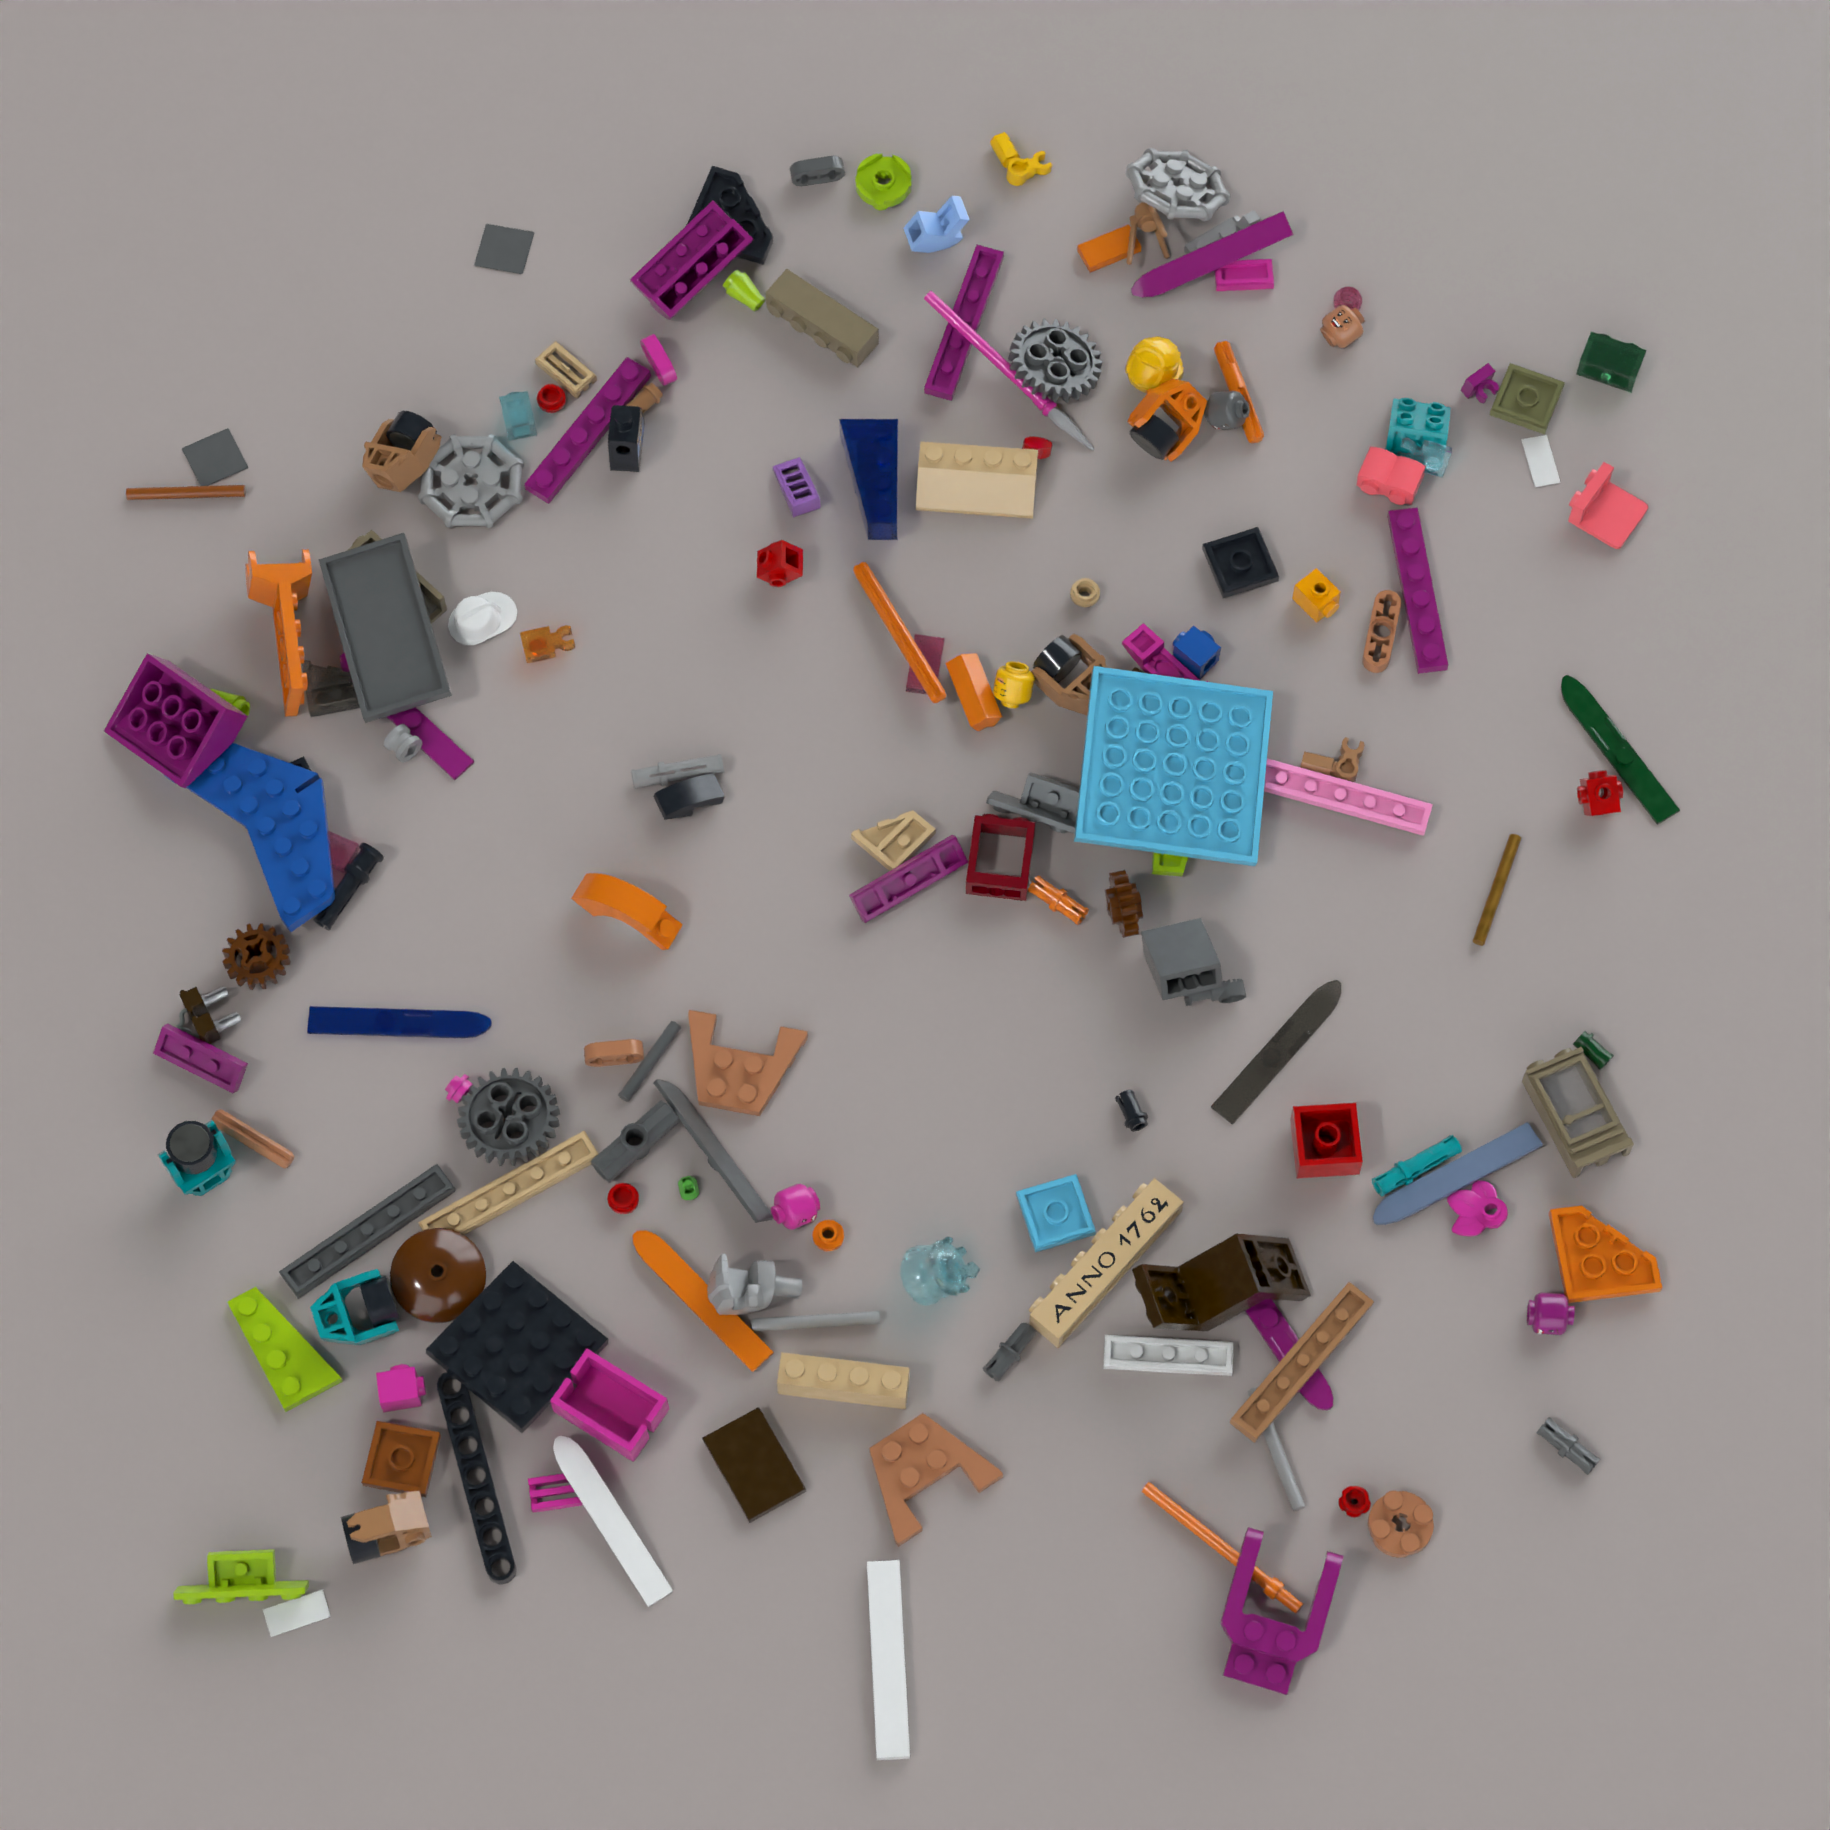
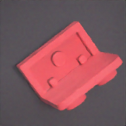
(1606, 509)

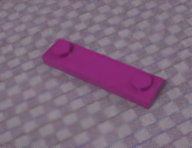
(908, 878)

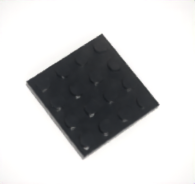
(515, 1346)

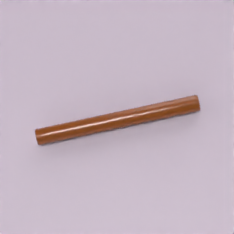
(185, 492)

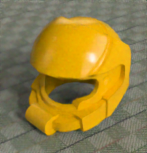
(1153, 363)

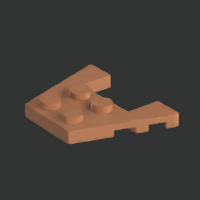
(735, 1077)
(915, 1460)

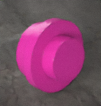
(457, 1088)

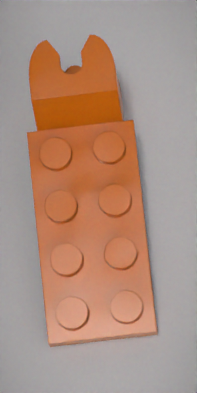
(281, 589)

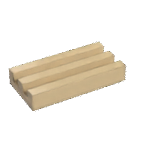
(581, 384)

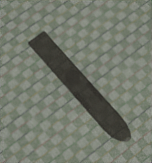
(1278, 1052)

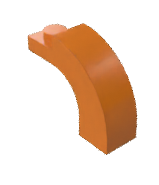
(623, 901)

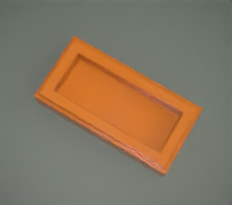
(1107, 248)

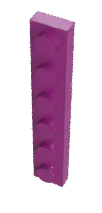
(969, 307)
(586, 431)
(1417, 590)

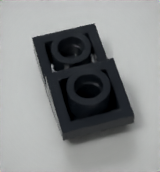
(683, 797)

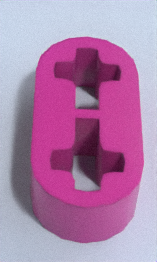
(658, 359)

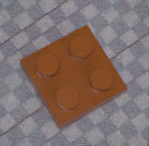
(401, 1458)

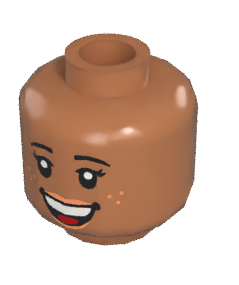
(1342, 326)

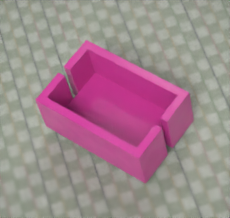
(610, 1405)

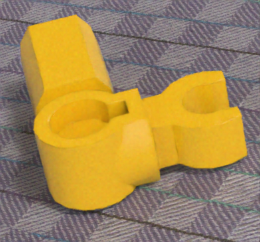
(1018, 169)

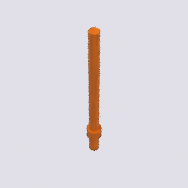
(1272, 1586)

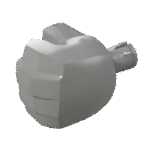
(748, 1291)

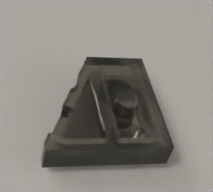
(329, 690)

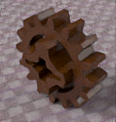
(1123, 903)
(258, 969)

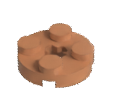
(1399, 1505)

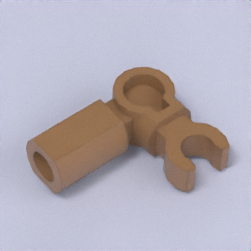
(1345, 768)

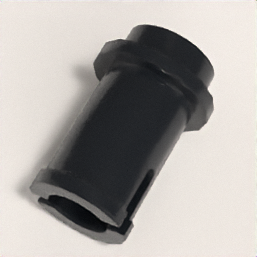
(1131, 1110)

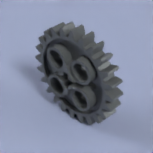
(1055, 360)
(483, 1108)

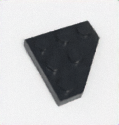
(730, 194)

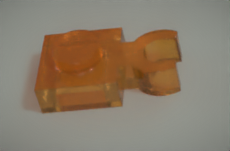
(541, 643)

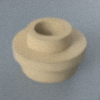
(1085, 585)

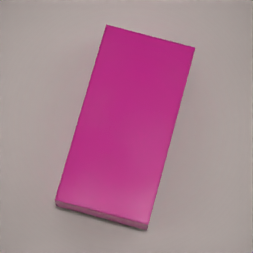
(1245, 275)

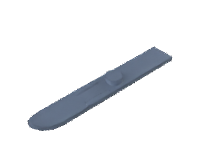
(1457, 1175)

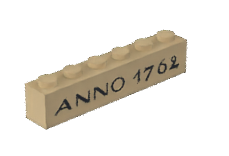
(1105, 1262)

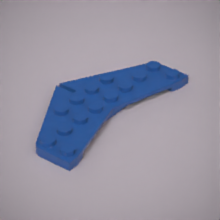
(286, 823)

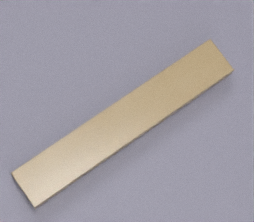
(515, 1186)

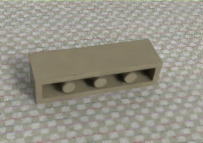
(821, 318)

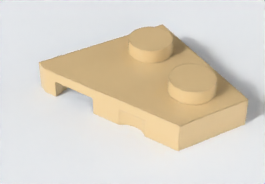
(895, 839)

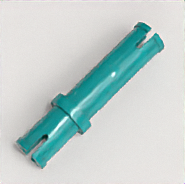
(1406, 1171)

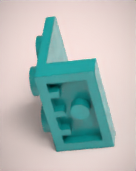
(1417, 422)

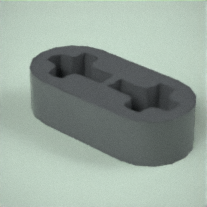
(817, 171)

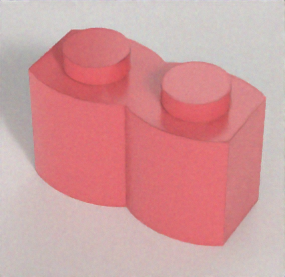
(1390, 476)

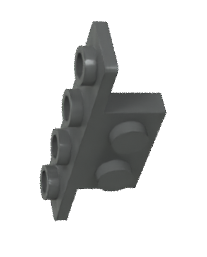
(1043, 802)

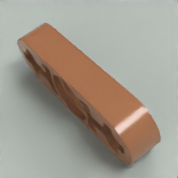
(1384, 642)

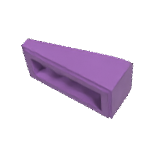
(804, 504)

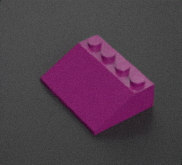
(173, 721)

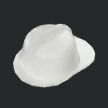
(482, 617)

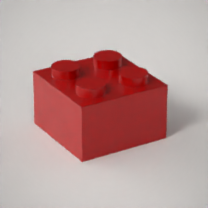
(1326, 1140)

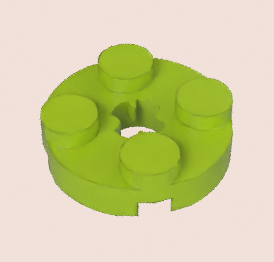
(881, 195)

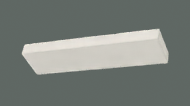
(1168, 1355)

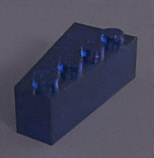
(873, 465)

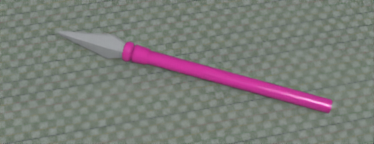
(1049, 407)

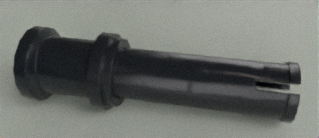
(355, 875)

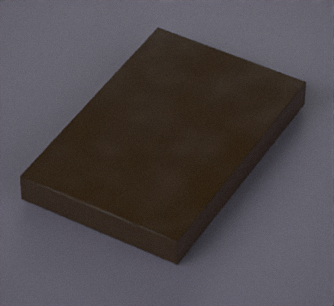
(754, 1464)

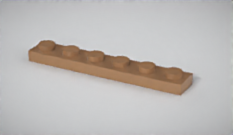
(1301, 1362)

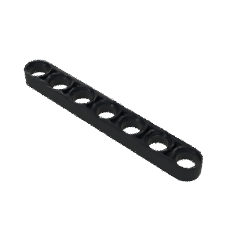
(484, 1490)

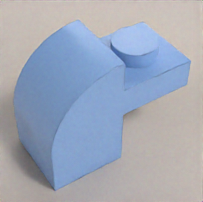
(937, 231)

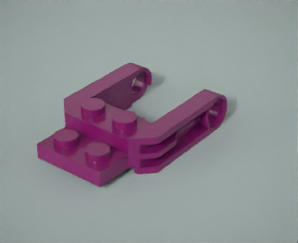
(1264, 1649)

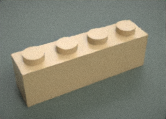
(843, 1380)

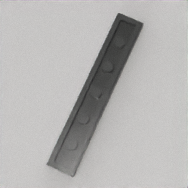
(367, 1231)

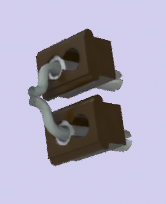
(196, 1008)

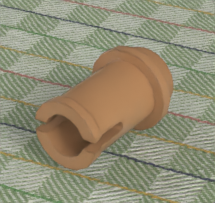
(649, 396)

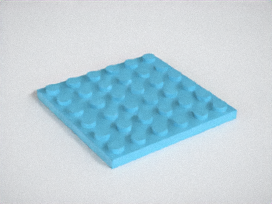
(1174, 766)

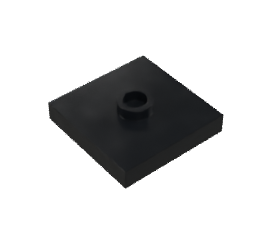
(1240, 562)

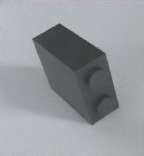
(1181, 959)

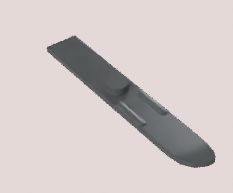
(716, 1154)

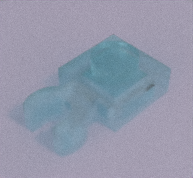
(1431, 455)

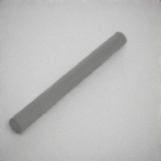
(815, 1321)
(1282, 1465)

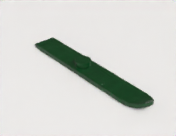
(1617, 750)

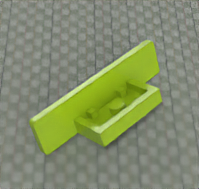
(241, 1575)

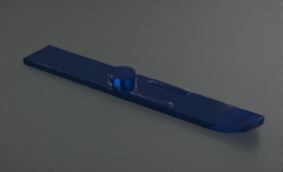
(396, 1022)

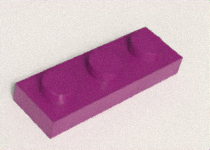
(200, 1058)

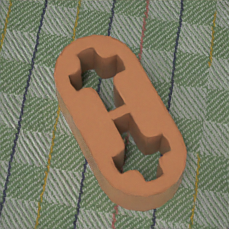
(613, 1053)

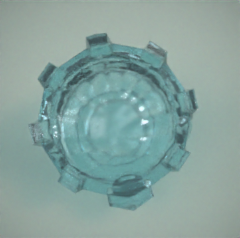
(936, 1271)

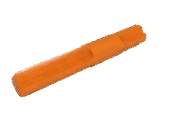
(1236, 383)

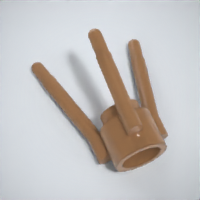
(1148, 220)

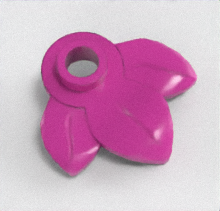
(1472, 1209)

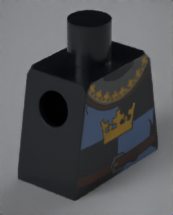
(626, 430)

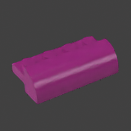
(691, 260)

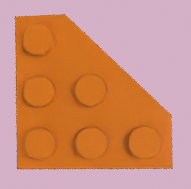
(1599, 1259)

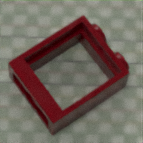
(994, 884)

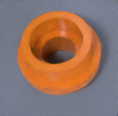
(824, 1243)

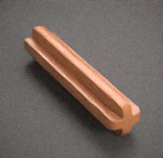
(253, 1139)

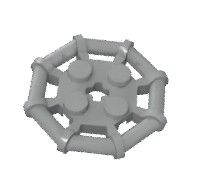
(1190, 188)
(476, 466)

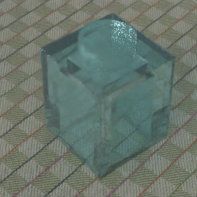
(518, 415)

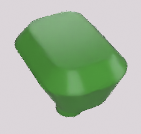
(688, 1188)

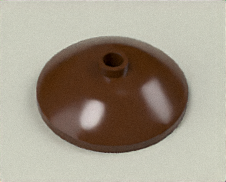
(440, 1297)

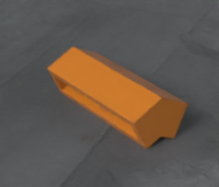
(974, 691)

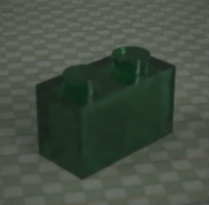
(1611, 361)

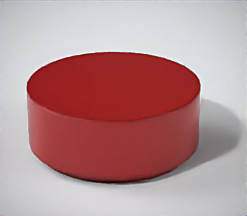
(1038, 443)

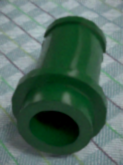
(1593, 1050)

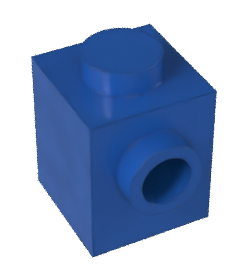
(1196, 651)

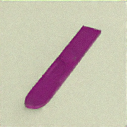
(1213, 256)
(434, 741)
(1280, 1340)

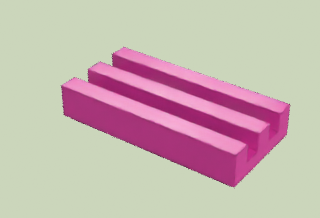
(554, 1504)

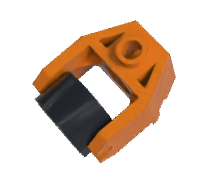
(1182, 405)

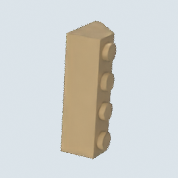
(976, 479)

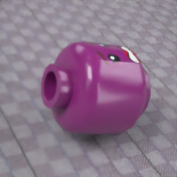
(1550, 1313)

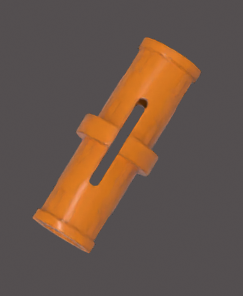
(1058, 900)

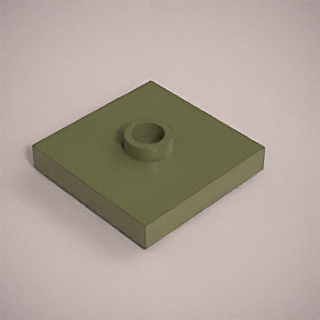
(1527, 398)

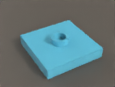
(1055, 1213)

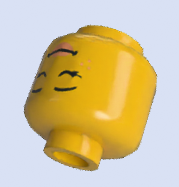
(1013, 684)

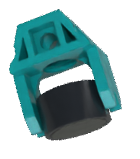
(197, 1156)
(378, 1301)

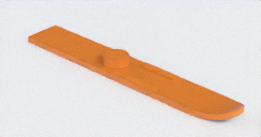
(694, 1294)

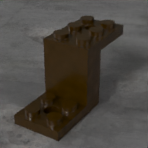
(1220, 1282)

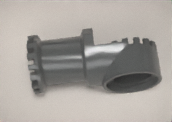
(1229, 993)

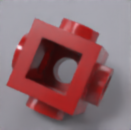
(779, 563)
(1610, 795)

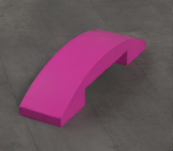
(1152, 657)

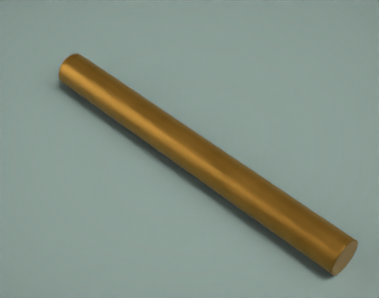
(1496, 889)

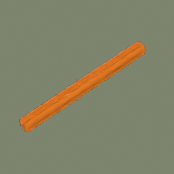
(899, 632)

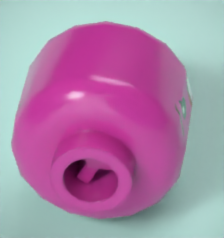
(795, 1206)

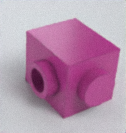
(400, 1388)

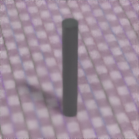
(649, 1061)

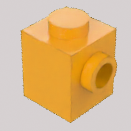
(1317, 595)

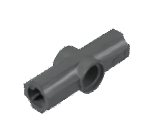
(620, 1154)

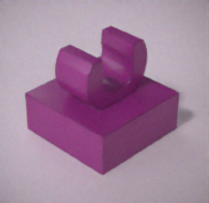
(1478, 381)

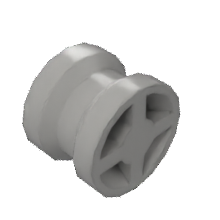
(403, 743)

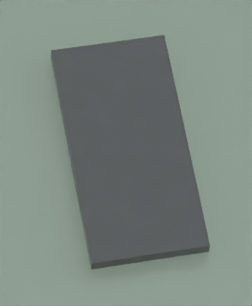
(385, 627)

